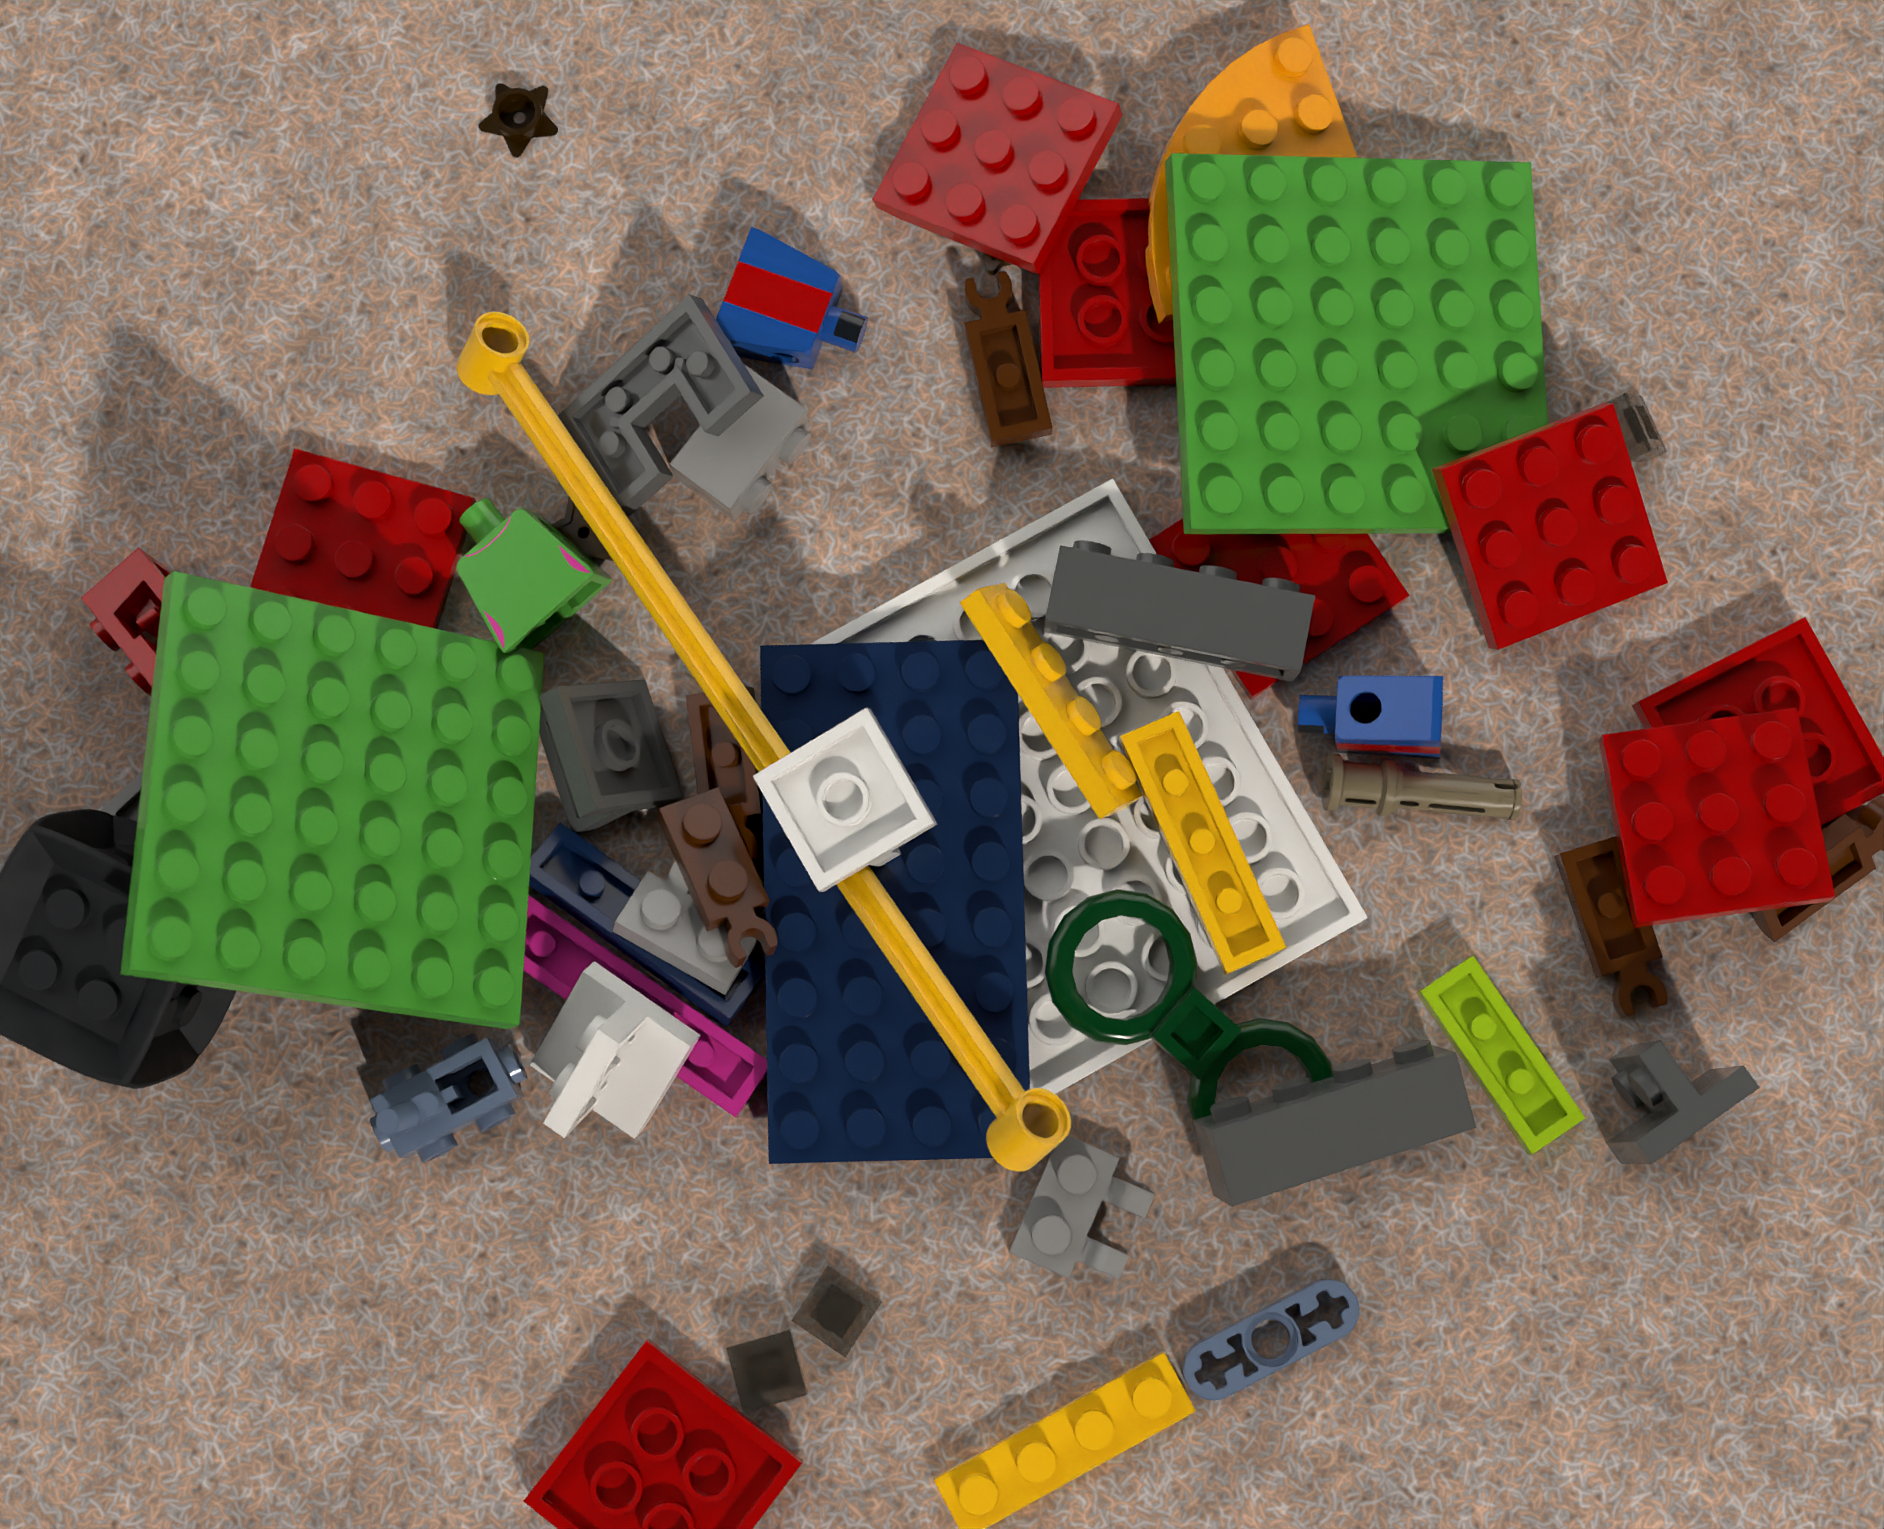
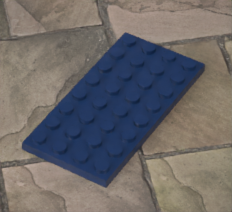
(847, 1044)

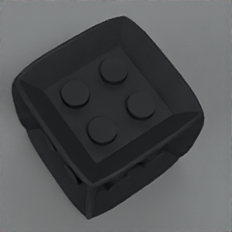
(64, 954)

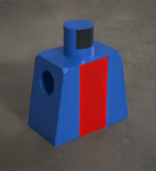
(785, 305)
(1407, 722)

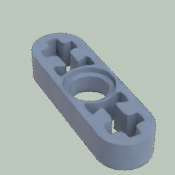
(1306, 1302)

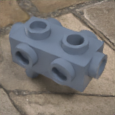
(429, 1106)

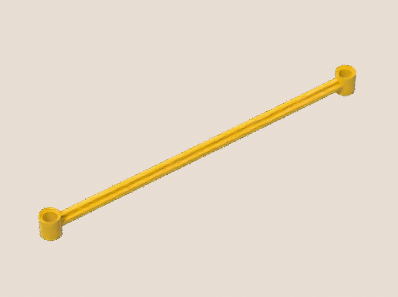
(1026, 1121)

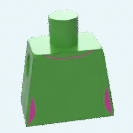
(524, 575)

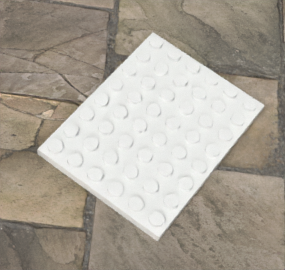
(1076, 855)

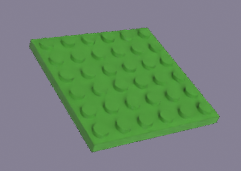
(1347, 335)
(334, 807)

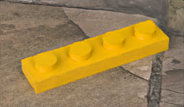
(1062, 715)
(1202, 843)
(1064, 1444)

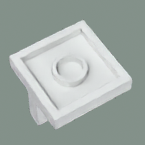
(845, 800)
(610, 1054)

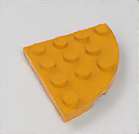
(1260, 104)

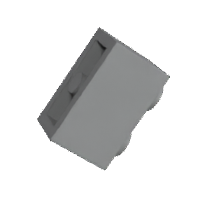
(735, 466)

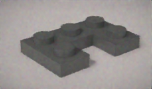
(676, 357)

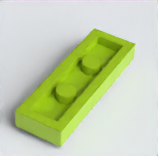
(1500, 1055)

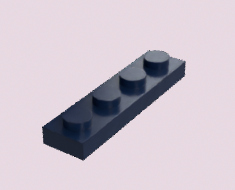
(596, 892)

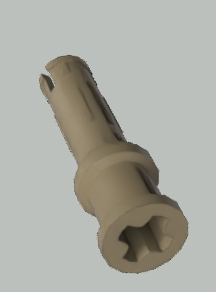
(1391, 788)

